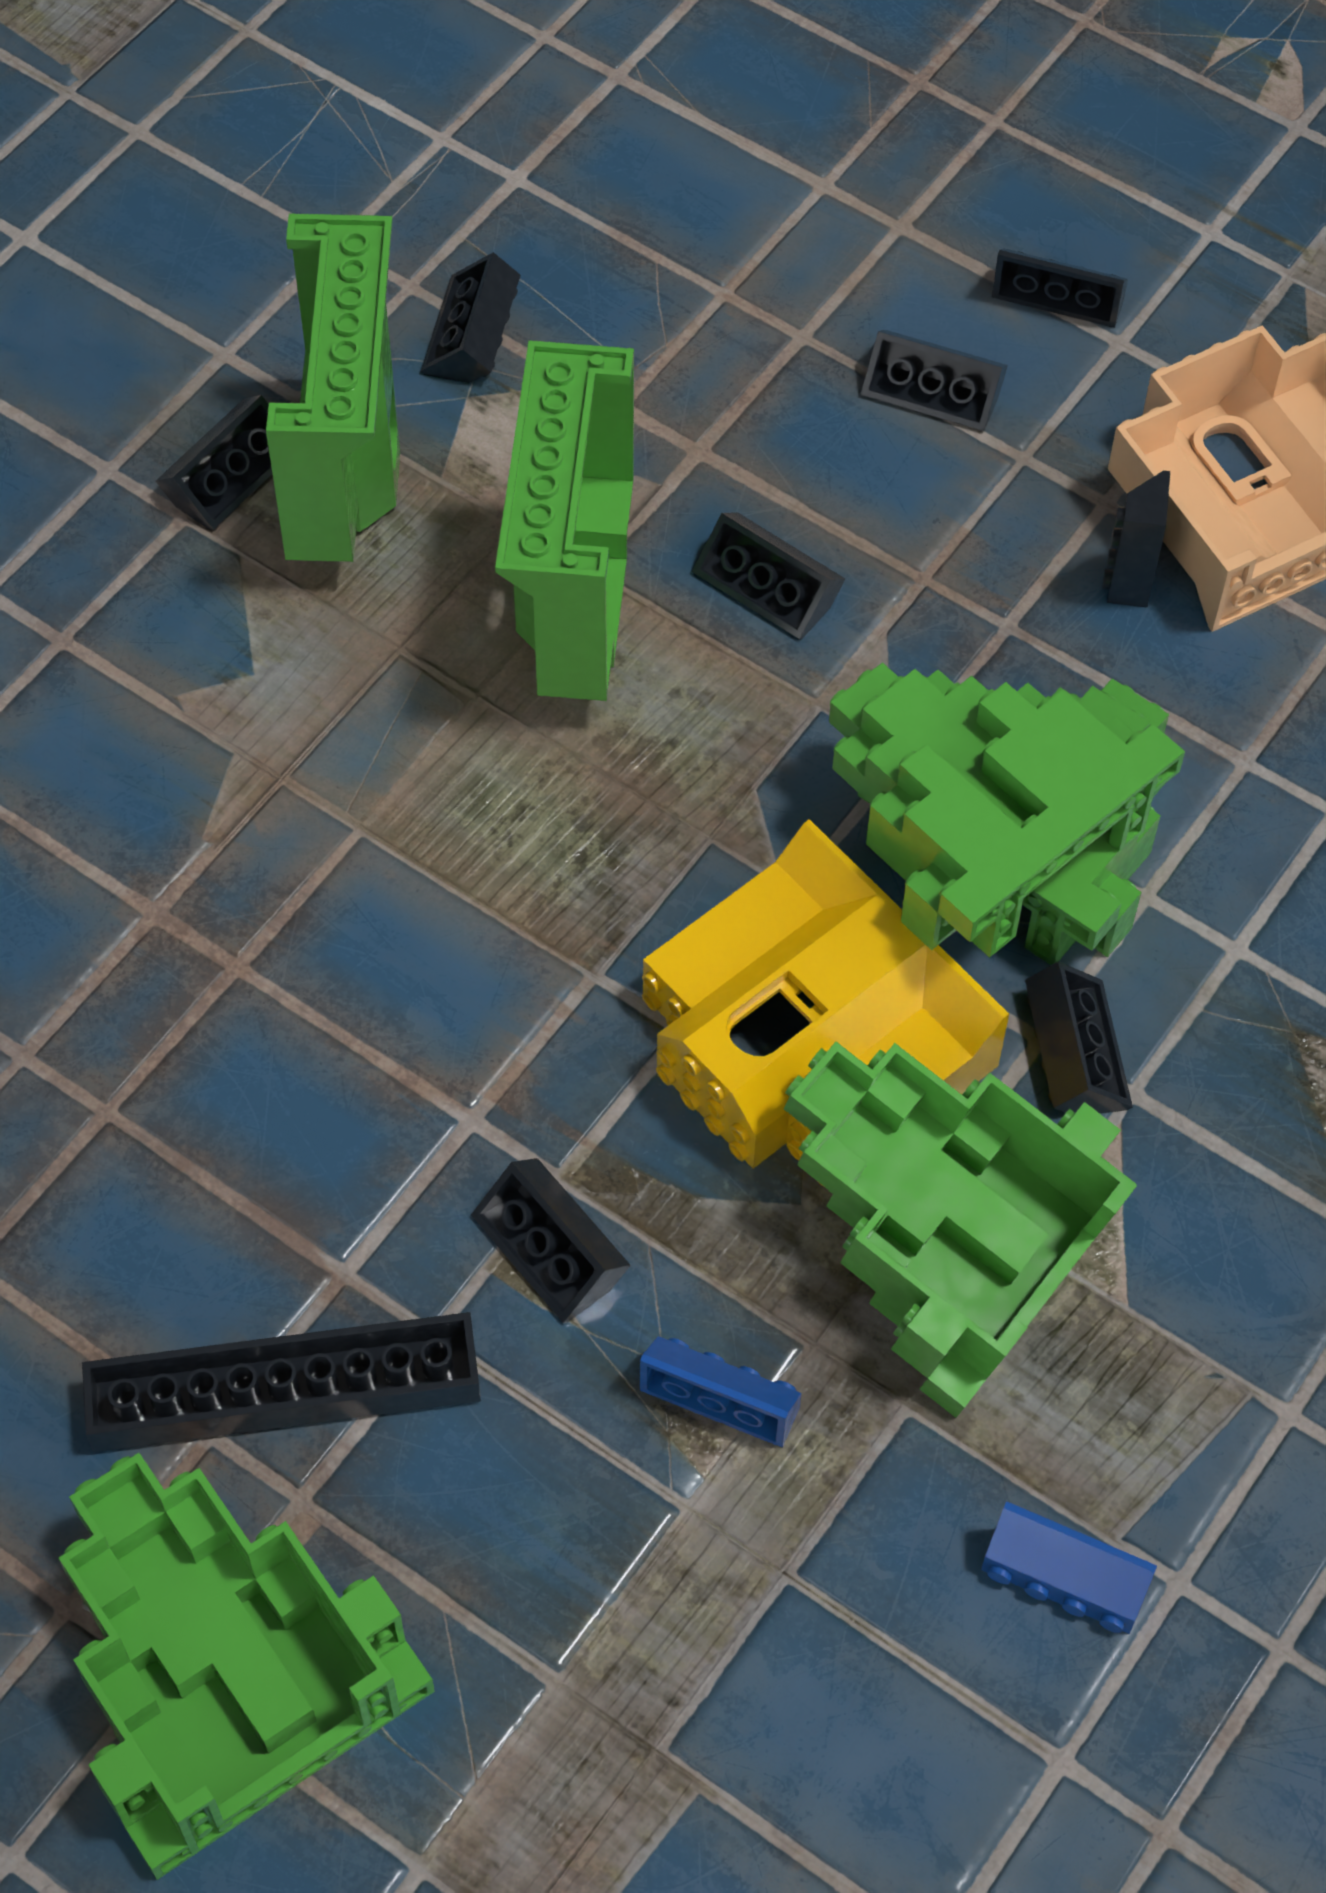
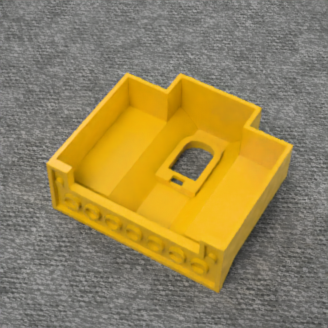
(840, 940)

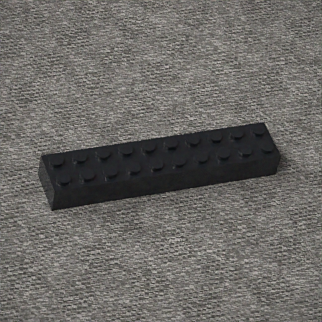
(280, 1382)

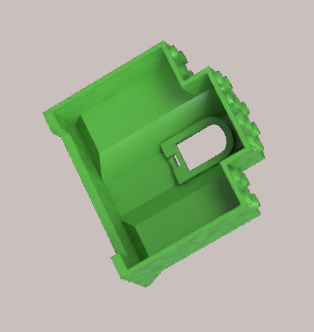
(340, 445)
(570, 512)

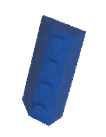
(719, 1390)
(1068, 1568)

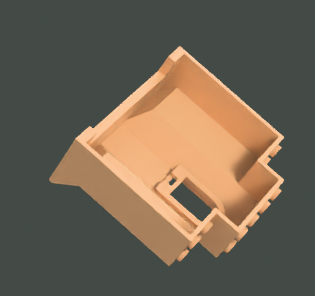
(1233, 539)

